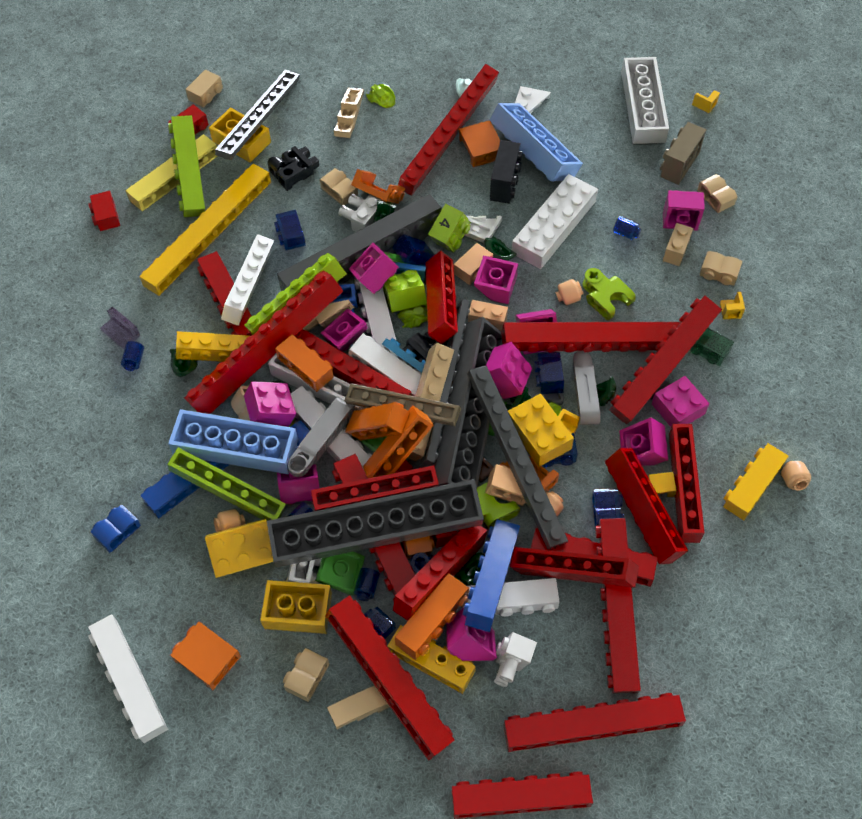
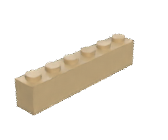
(432, 385)

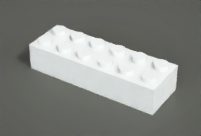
(644, 100)
(554, 221)

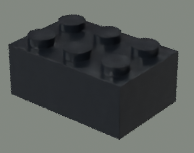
(505, 172)

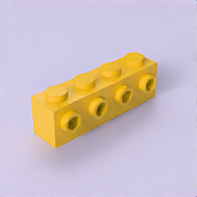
(206, 345)
(439, 664)

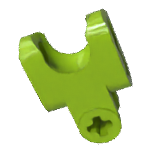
(604, 290)
(494, 510)

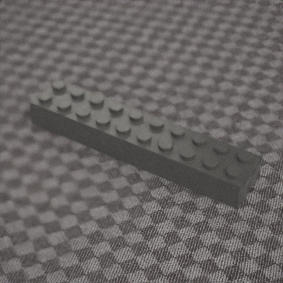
(412, 220)
(464, 445)
(374, 523)

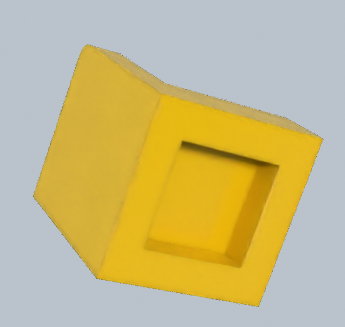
(704, 103)
(733, 308)
(570, 420)
(664, 483)

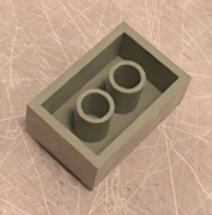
(682, 152)

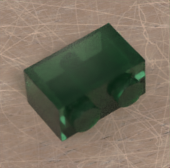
(712, 347)

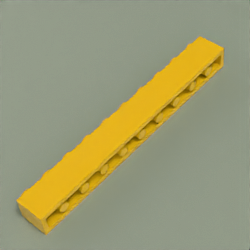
(205, 230)

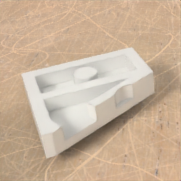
(531, 98)
(482, 227)

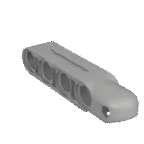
(586, 389)
(320, 437)

